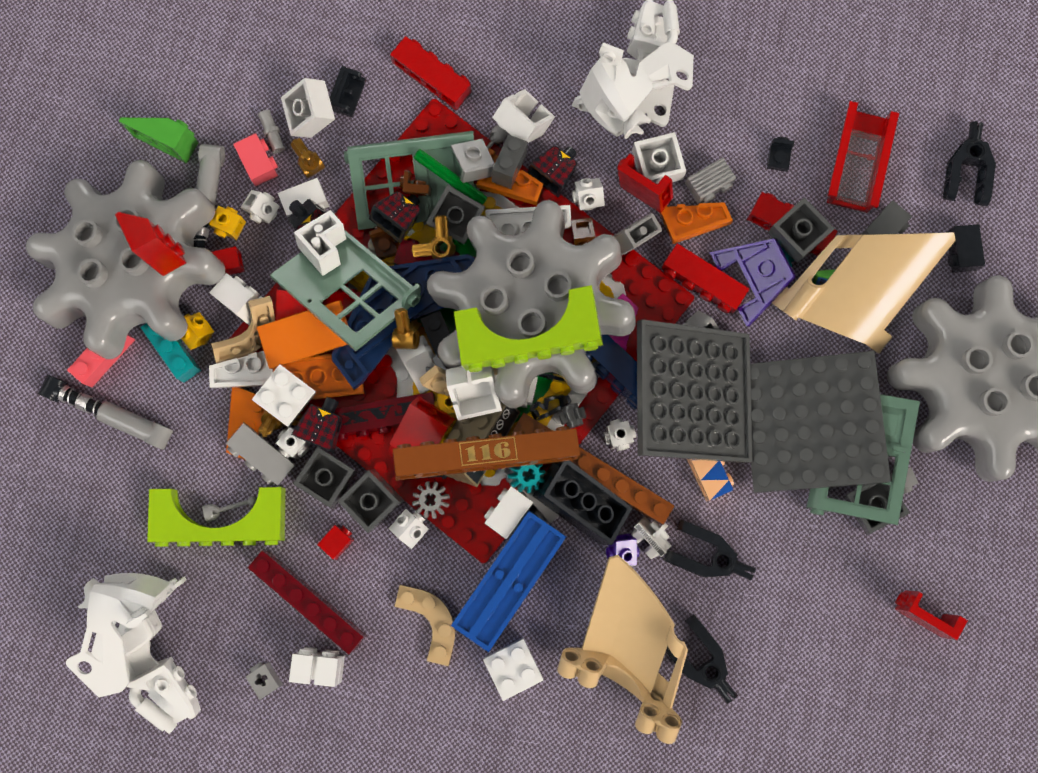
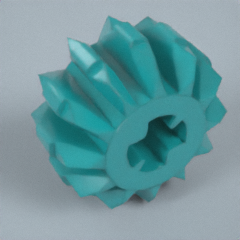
(526, 482)

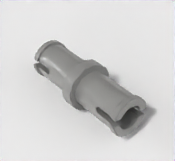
(271, 131)

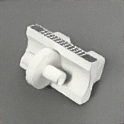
(654, 535)

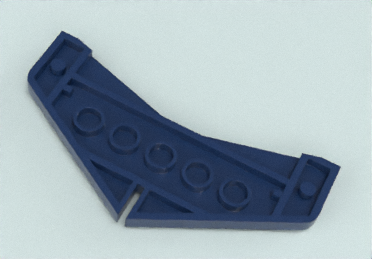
(359, 364)

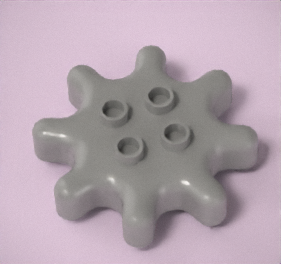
(103, 277)
(524, 291)
(976, 377)

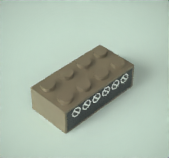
(482, 426)

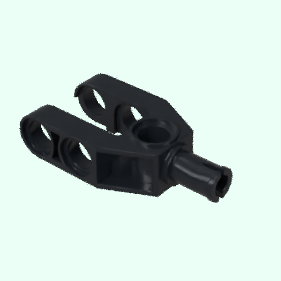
(984, 161)
(722, 548)
(716, 660)

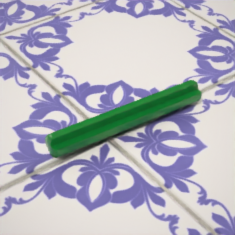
(450, 177)

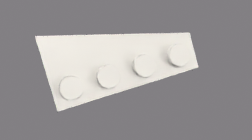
(517, 220)
(240, 372)

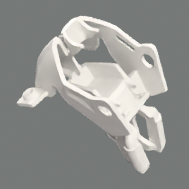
(625, 89)
(123, 653)

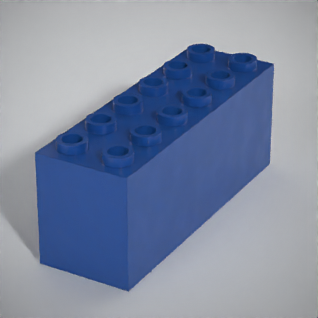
(508, 581)

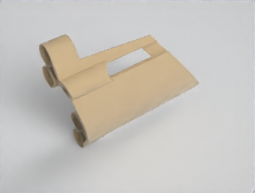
(866, 285)
(628, 646)

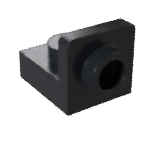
(780, 154)

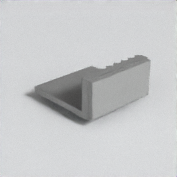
(473, 160)

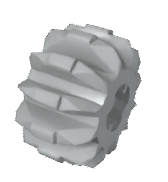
(423, 500)

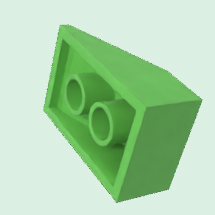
(163, 134)

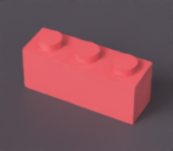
(91, 367)

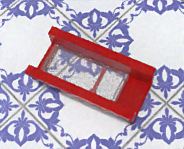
(862, 159)

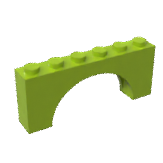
(575, 331)
(171, 524)

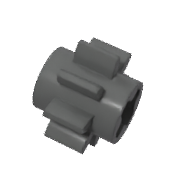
(572, 415)

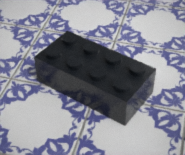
(583, 502)

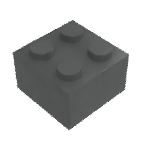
(459, 212)
(801, 230)
(325, 478)
(876, 496)
(370, 500)

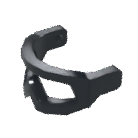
(563, 400)

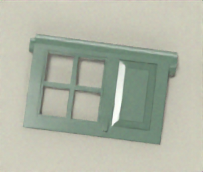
(436, 146)
(308, 285)
(899, 428)

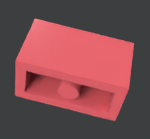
(256, 160)

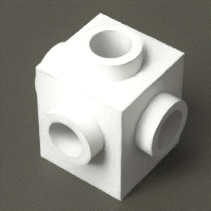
(588, 194)
(260, 207)
(616, 442)
(297, 450)
(409, 528)

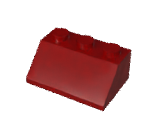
(151, 243)

